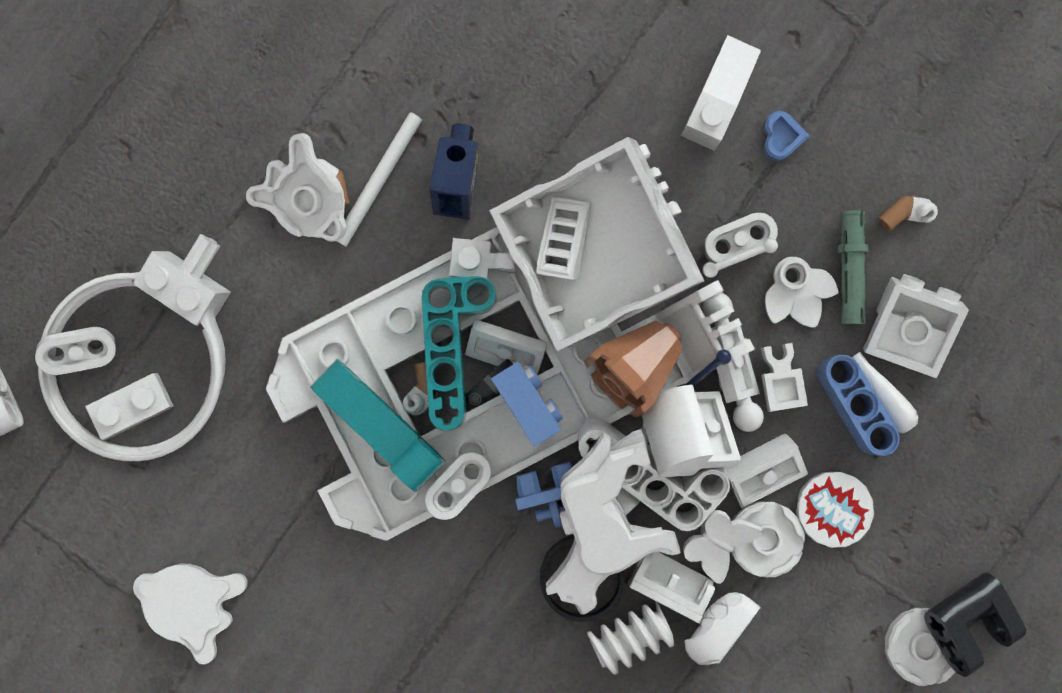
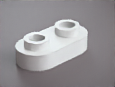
(738, 236)
(77, 352)
(458, 485)

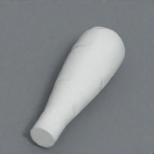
(896, 405)

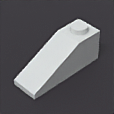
(721, 93)

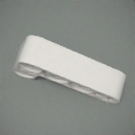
(676, 489)

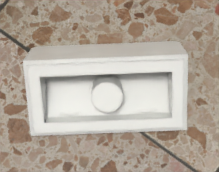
(766, 470)

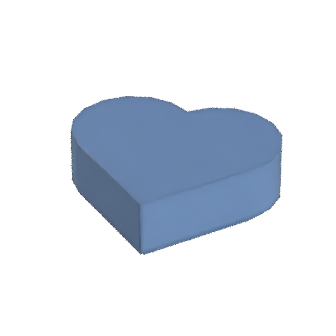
(782, 135)

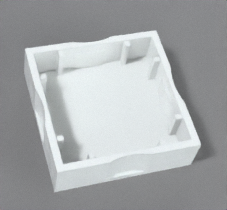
(629, 252)

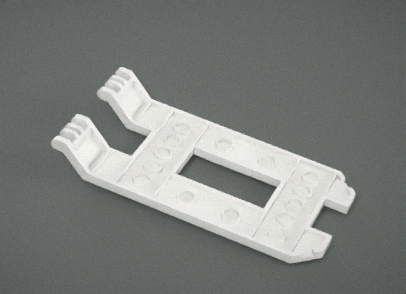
(389, 329)

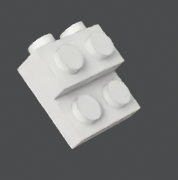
(916, 325)

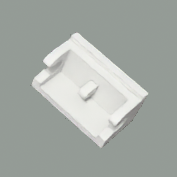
(672, 585)

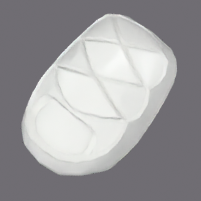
(720, 628)

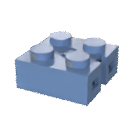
(534, 415)

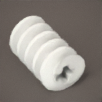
(631, 638)

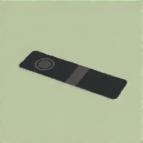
(485, 388)

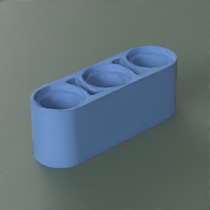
(874, 414)

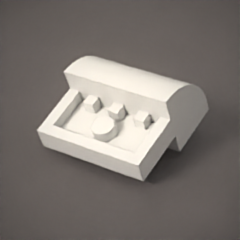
(689, 432)

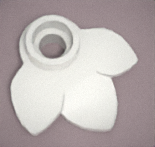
(800, 298)

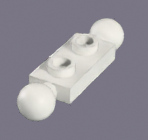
(737, 376)

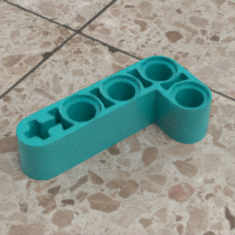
(452, 353)
(379, 425)

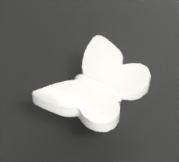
(717, 541)

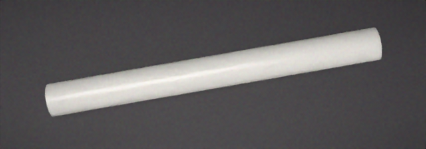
(380, 176)

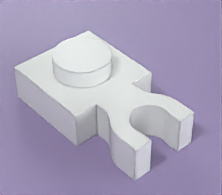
(782, 386)

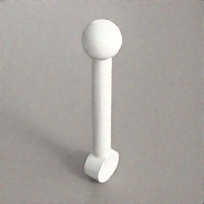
(710, 269)

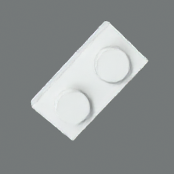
(497, 344)
(129, 406)

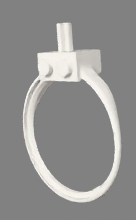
(184, 290)

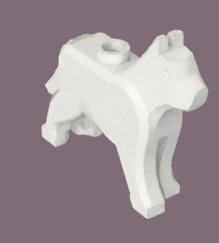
(601, 530)

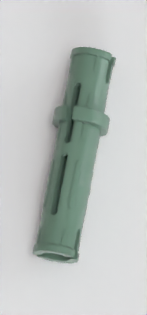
(853, 267)

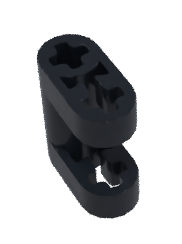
(977, 600)

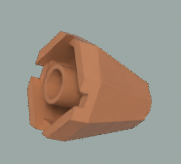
(636, 365)

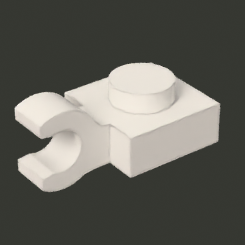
(475, 259)

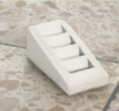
(550, 235)

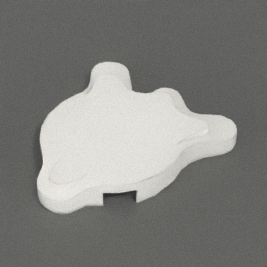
(303, 194)
(187, 605)

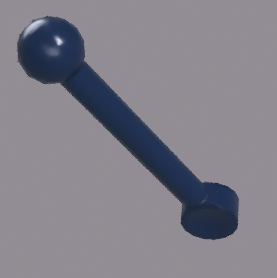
(722, 357)

